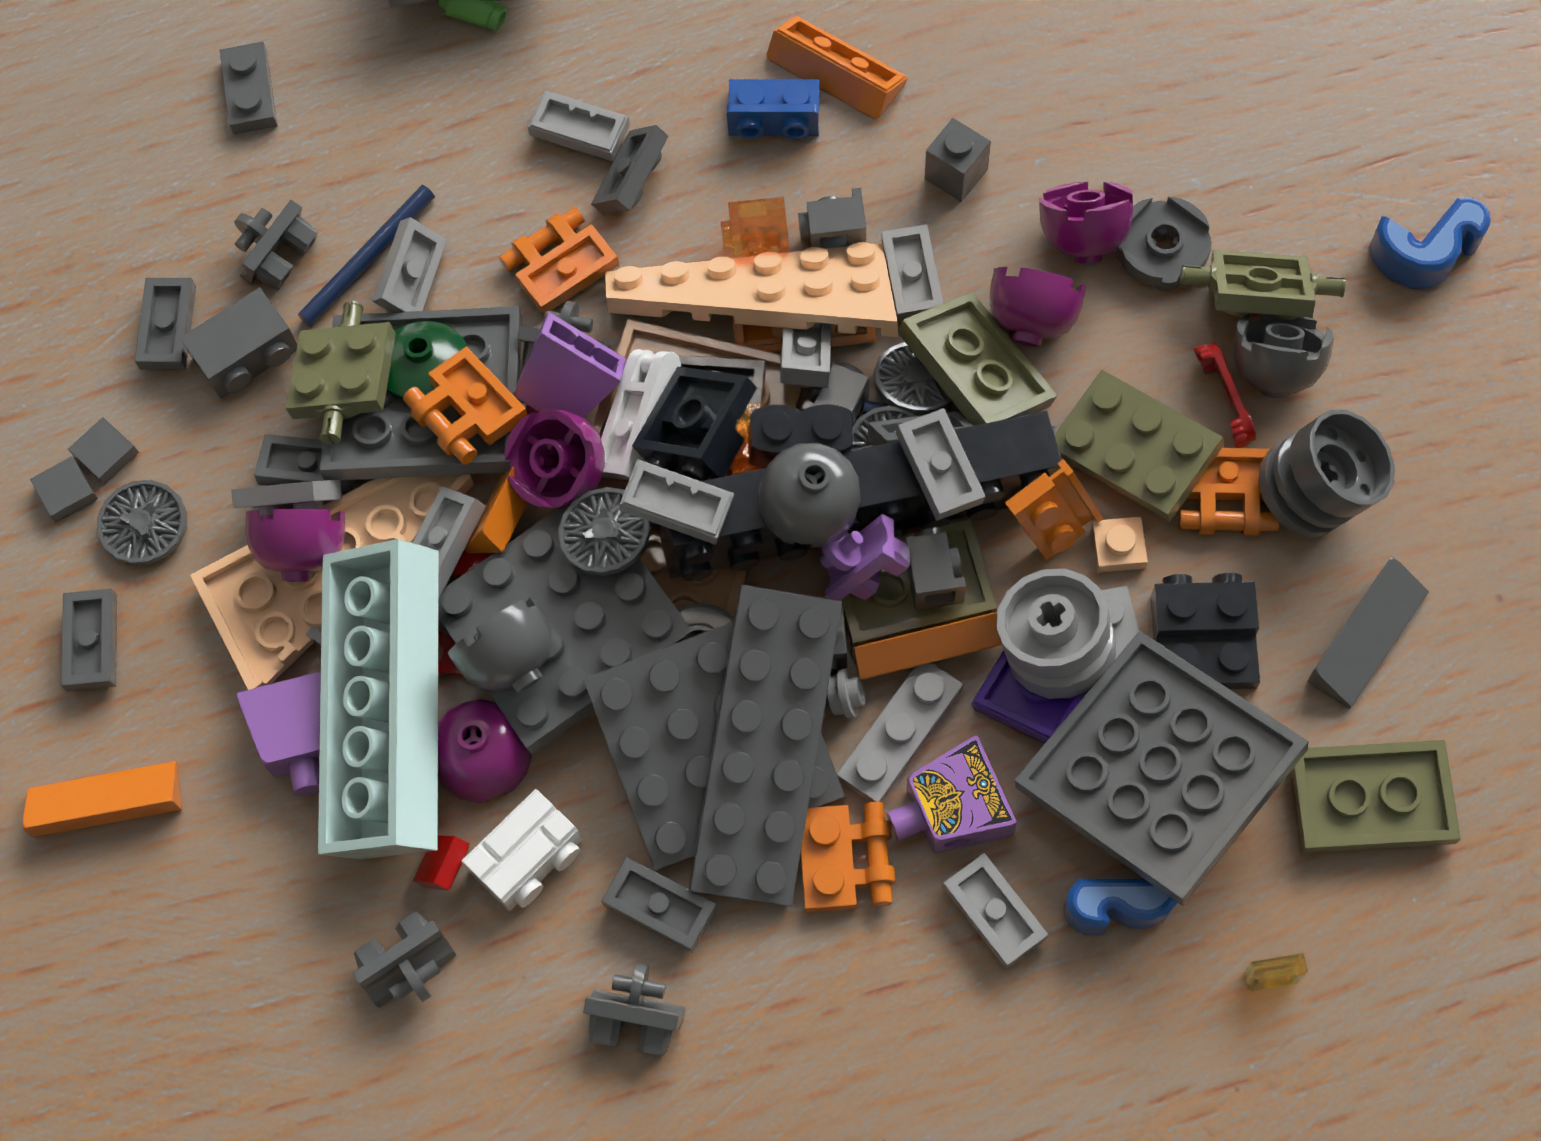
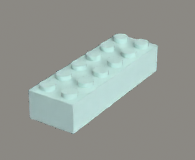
(379, 701)

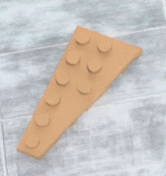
(770, 289)
(269, 619)

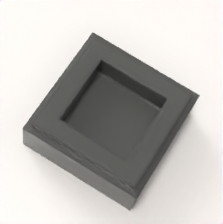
(103, 450)
(63, 489)

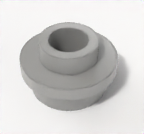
(845, 694)

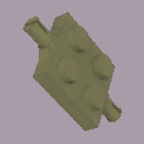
(1262, 283)
(341, 371)

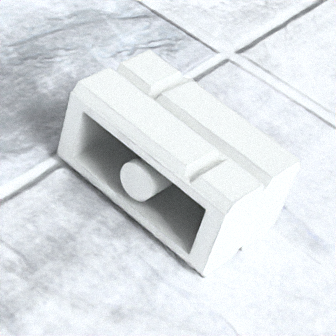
(524, 851)

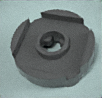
(1163, 218)

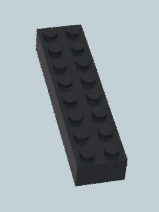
(1001, 452)

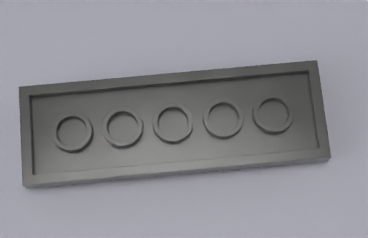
(765, 745)

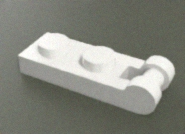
(635, 398)

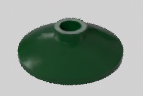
(412, 368)

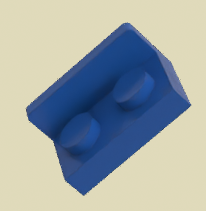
(773, 108)

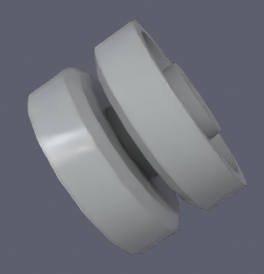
(1056, 633)

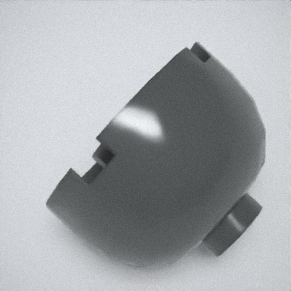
(1281, 353)
(809, 495)
(506, 649)

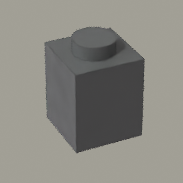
(957, 159)

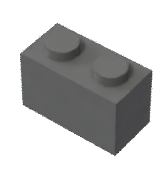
(240, 343)

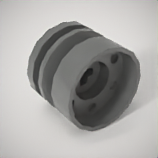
(1326, 473)

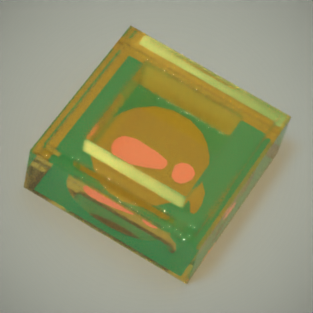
(1275, 972)

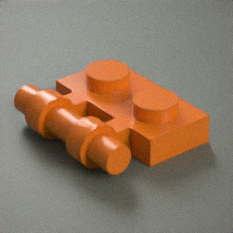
(566, 268)
(475, 394)
(1230, 477)
(828, 858)

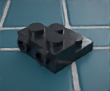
(696, 423)
(1210, 626)

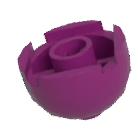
(1086, 220)
(1035, 304)
(554, 458)
(294, 540)
(479, 752)

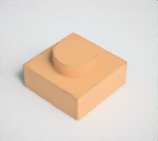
(1119, 544)

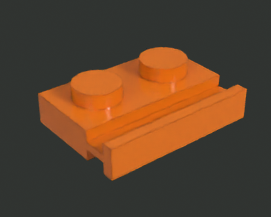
(1054, 510)

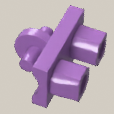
(859, 556)

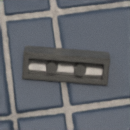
(1369, 634)

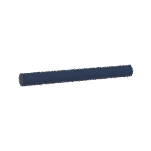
(364, 257)

